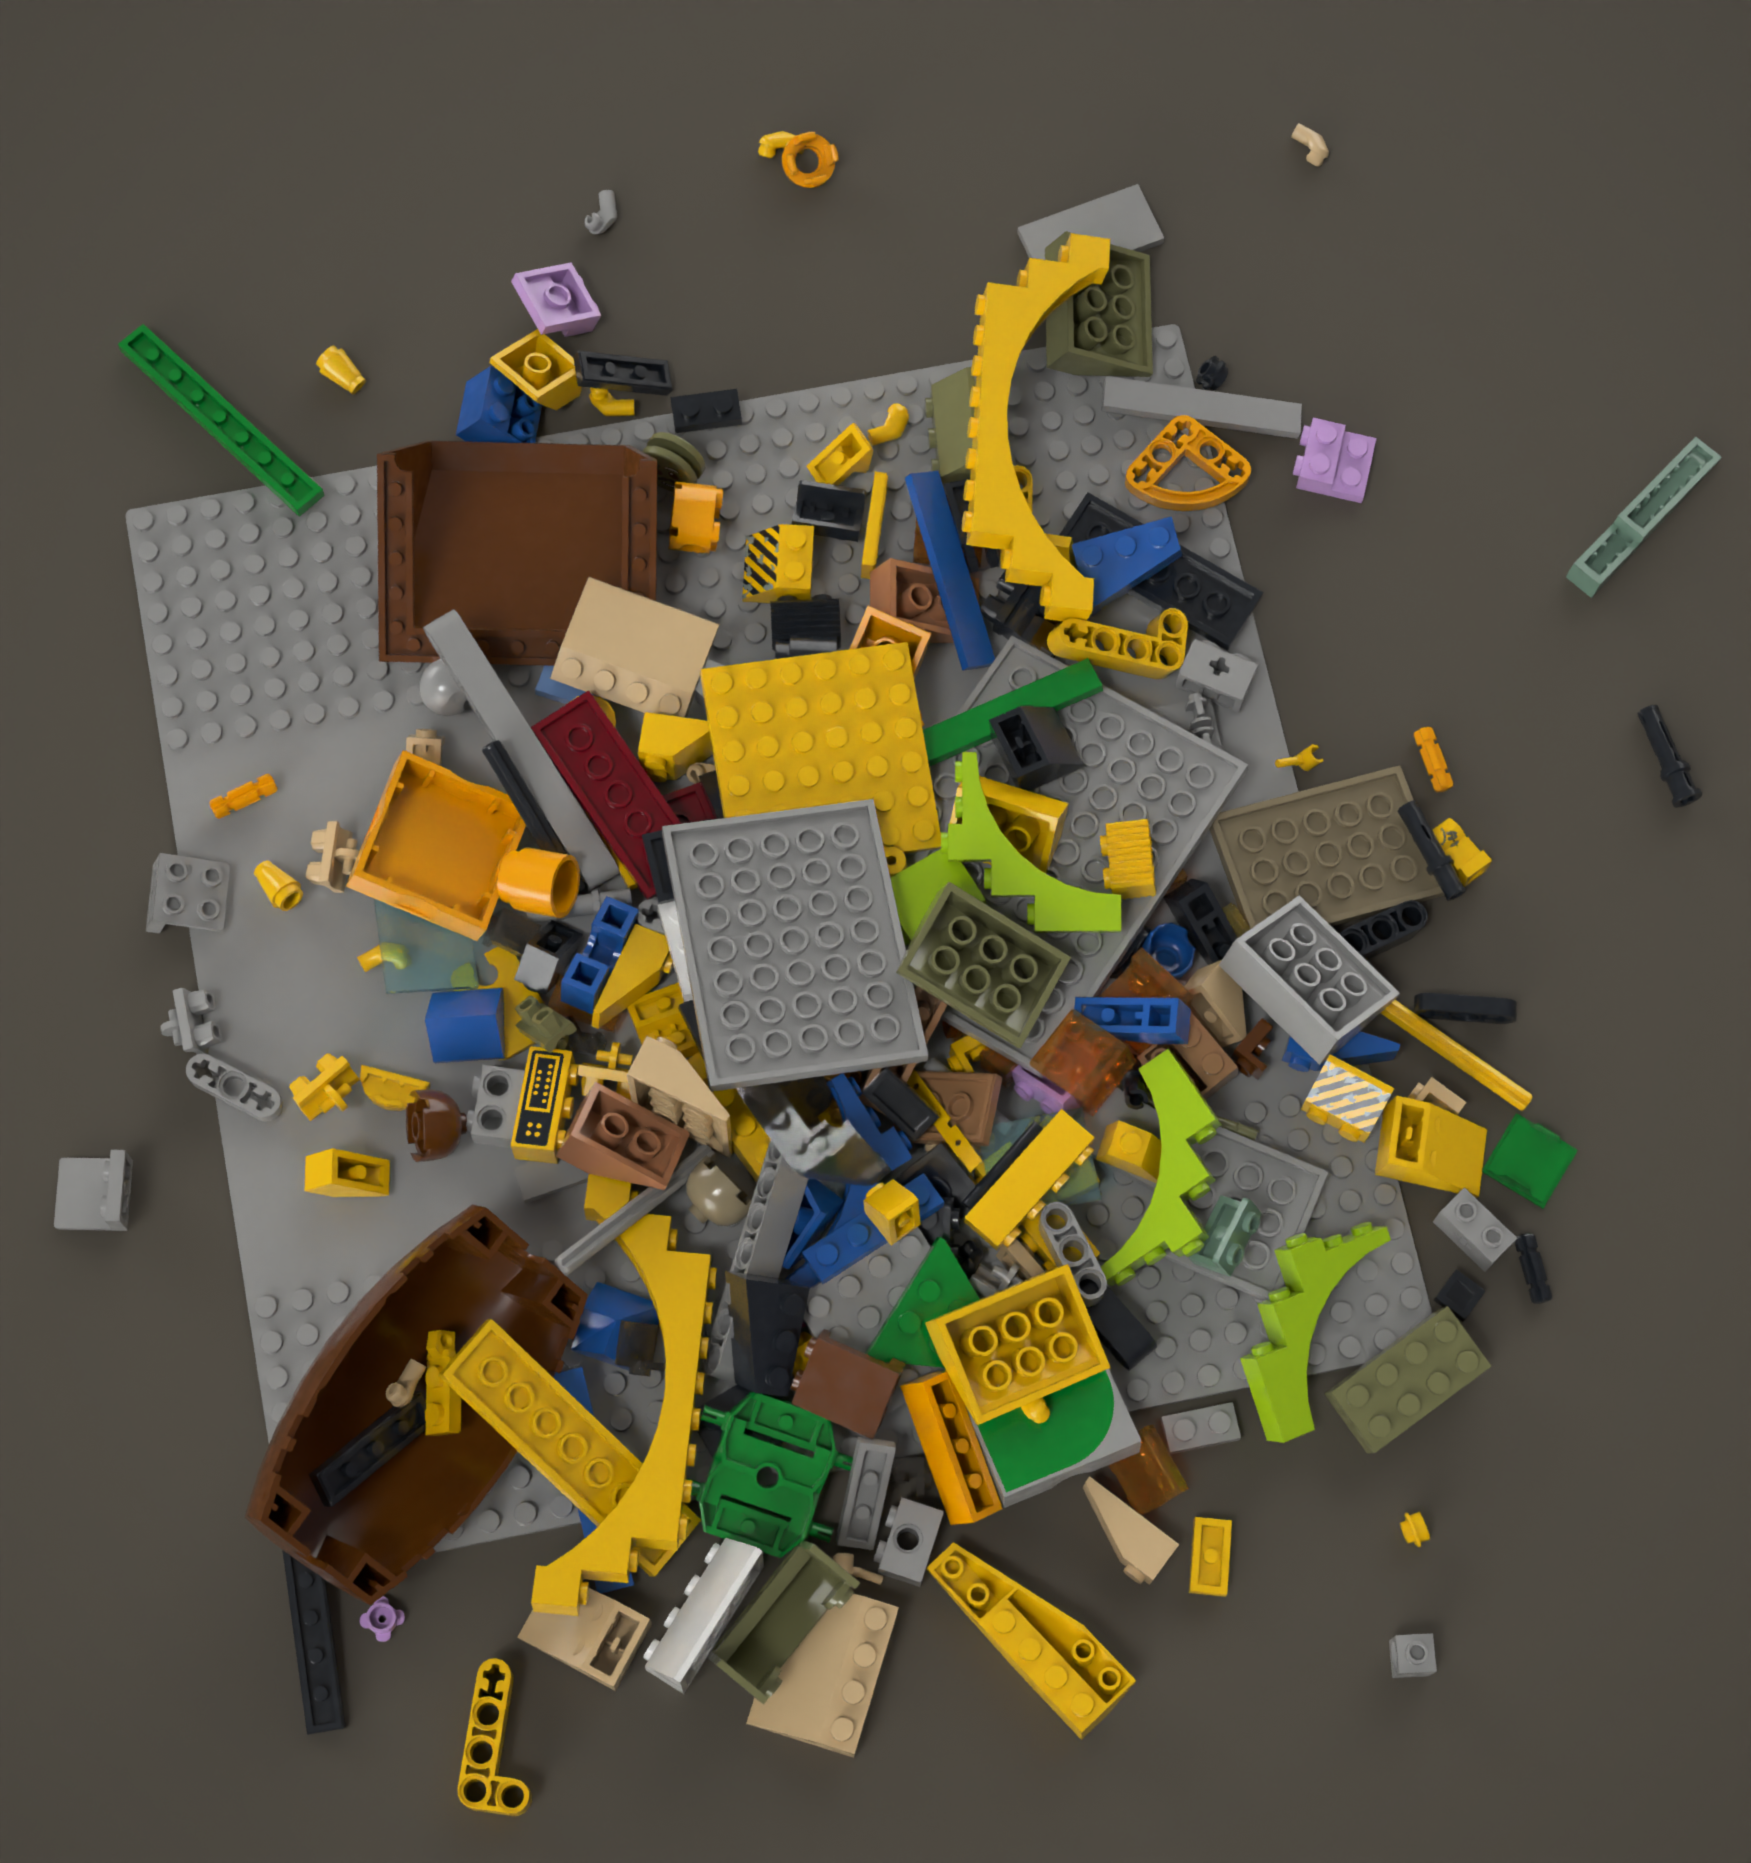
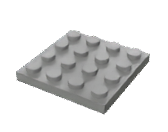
(1277, 1185)
(863, 1297)

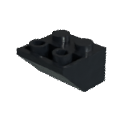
(1034, 746)

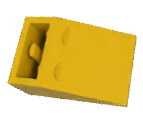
(1430, 1147)

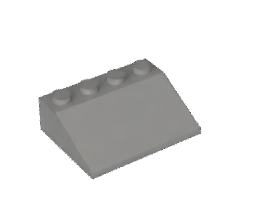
(1308, 978)

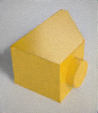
(1131, 1150)
(346, 1174)
(892, 1210)

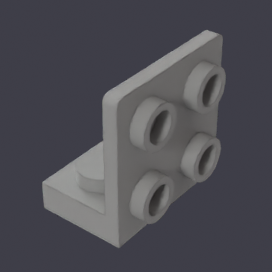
(187, 893)
(94, 1193)

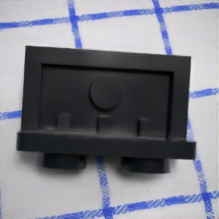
(830, 509)

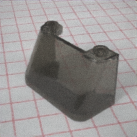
(813, 1147)

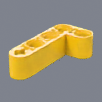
(1116, 640)
(494, 1736)

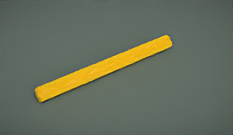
(1457, 1055)

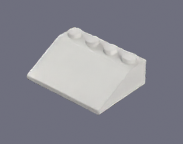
(704, 1614)

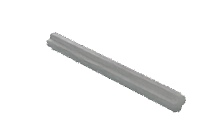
(628, 1214)

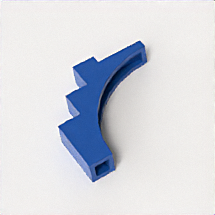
(889, 1144)

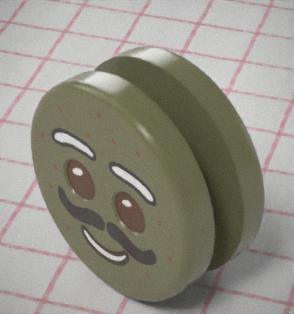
(676, 460)

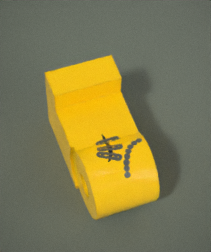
(1467, 858)

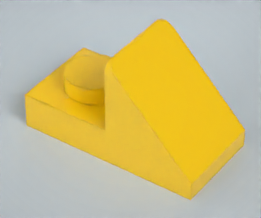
(842, 457)

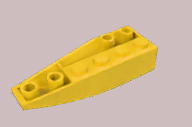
(1037, 1639)

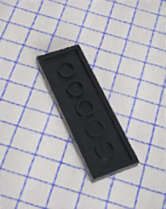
(1206, 594)

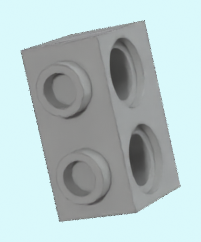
(490, 1106)

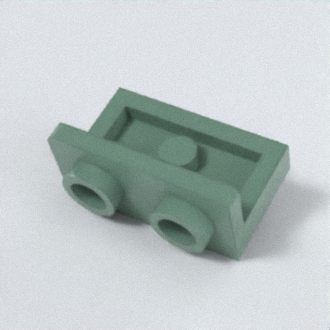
(1228, 1233)

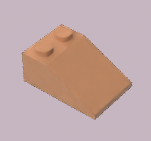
(912, 595)
(622, 1140)

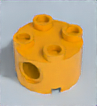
(693, 518)

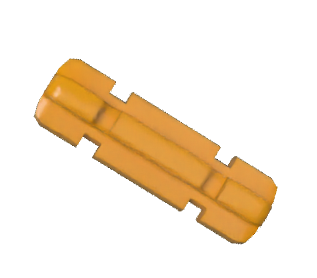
(1433, 759)
(243, 796)

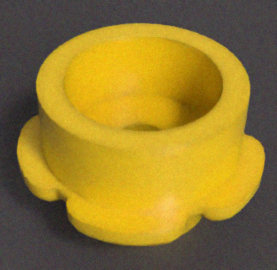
(1414, 1529)

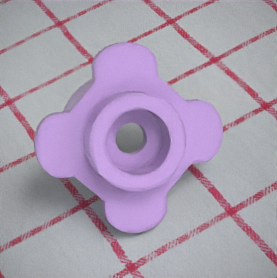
(371, 1619)

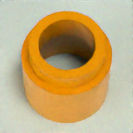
(539, 882)

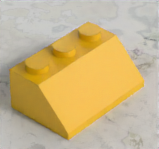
(1025, 818)

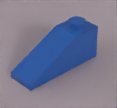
(1139, 1018)
(1358, 1051)

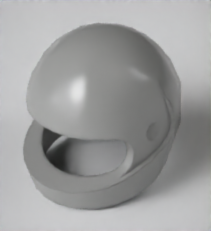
(440, 690)

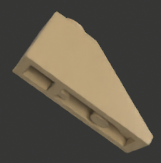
(1133, 1538)

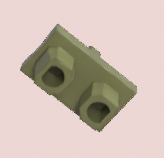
(543, 1025)

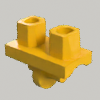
(598, 1073)
(326, 1089)

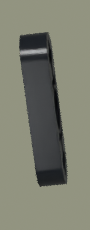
(1465, 1008)

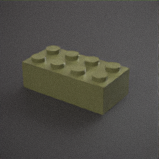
(1407, 1380)

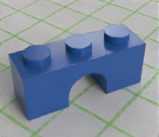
(591, 970)

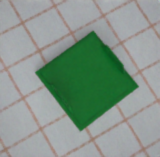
(1529, 1160)

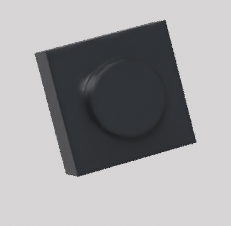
(1459, 1295)

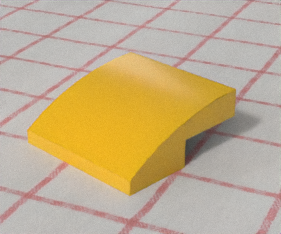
(659, 1016)

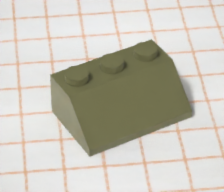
(950, 419)

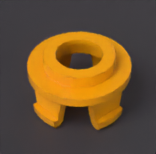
(826, 154)

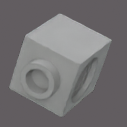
(1412, 1655)

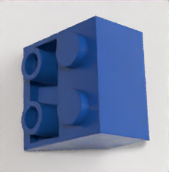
(497, 410)

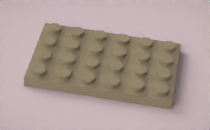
(1328, 844)

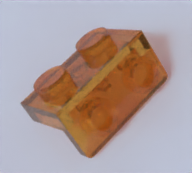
(1150, 1475)

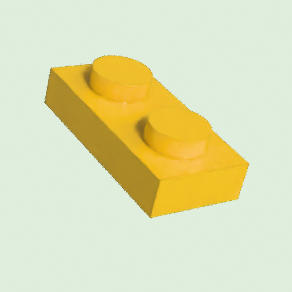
(1210, 1556)

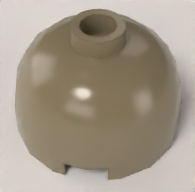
(715, 1195)

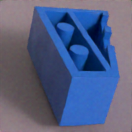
(1126, 558)

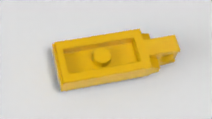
(442, 1402)

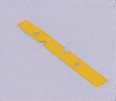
(964, 1151)

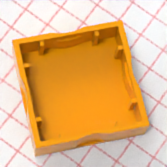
(437, 846)

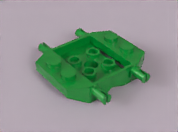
(742, 1456)

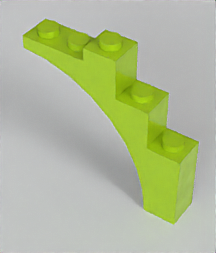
(979, 839)
(1182, 1173)
(1279, 1367)

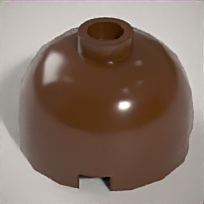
(434, 1125)

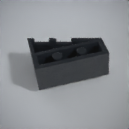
(766, 1330)

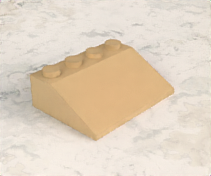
(634, 650)
(672, 1089)
(831, 1677)

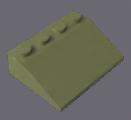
(1104, 325)
(982, 964)

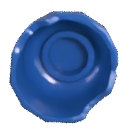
(1170, 948)

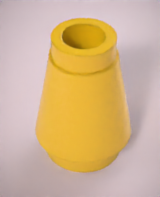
(340, 369)
(279, 887)

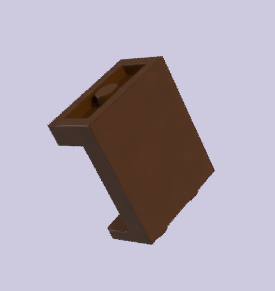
(846, 1385)

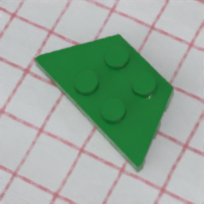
(933, 1291)

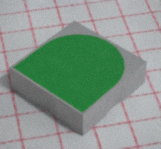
(1083, 1433)

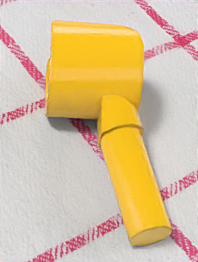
(1304, 759)

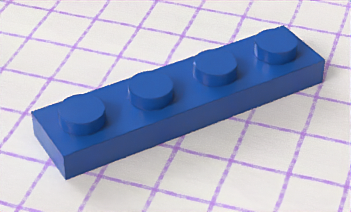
(861, 1236)

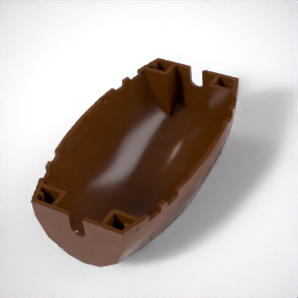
(397, 1516)

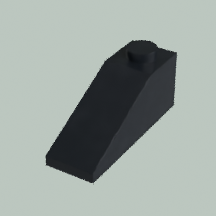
(1203, 918)

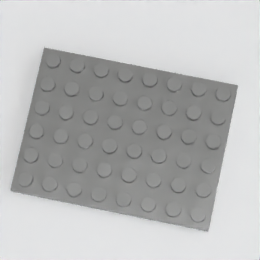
(792, 945)

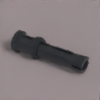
(1674, 769)

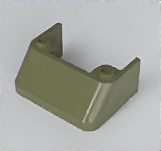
(781, 1618)

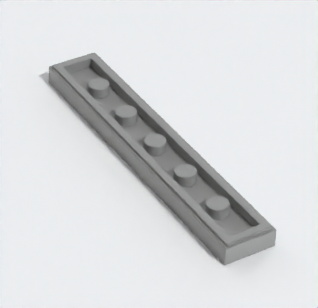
(1205, 406)

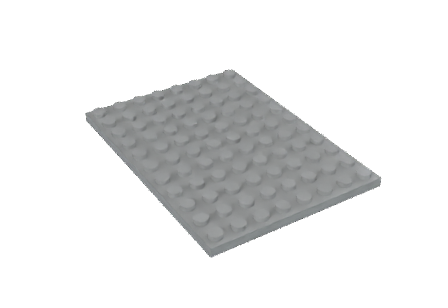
(1131, 771)

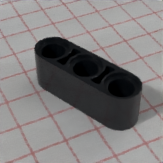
(1390, 925)
(1118, 1327)

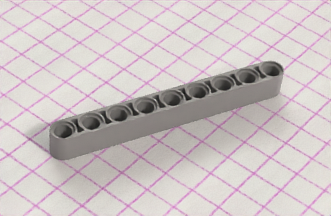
(506, 723)

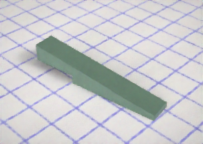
(1642, 517)

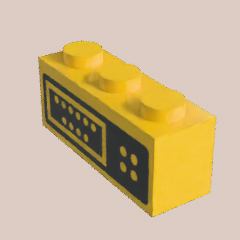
(544, 1105)

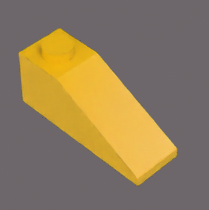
(634, 974)

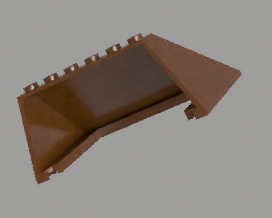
(507, 541)

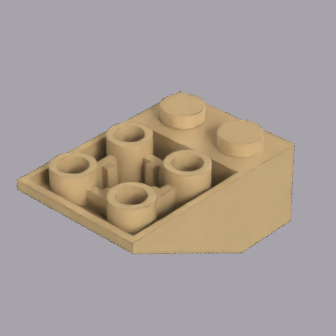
(595, 1642)

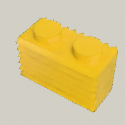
(1130, 859)

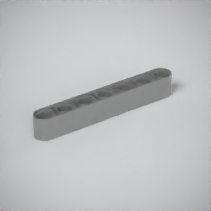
(759, 1248)

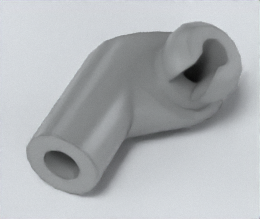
(605, 216)

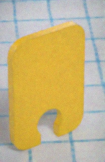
(514, 994)

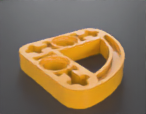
(1187, 446)

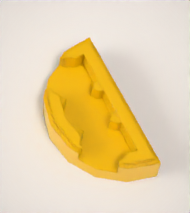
(389, 1089)

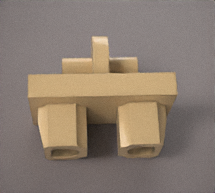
(337, 857)

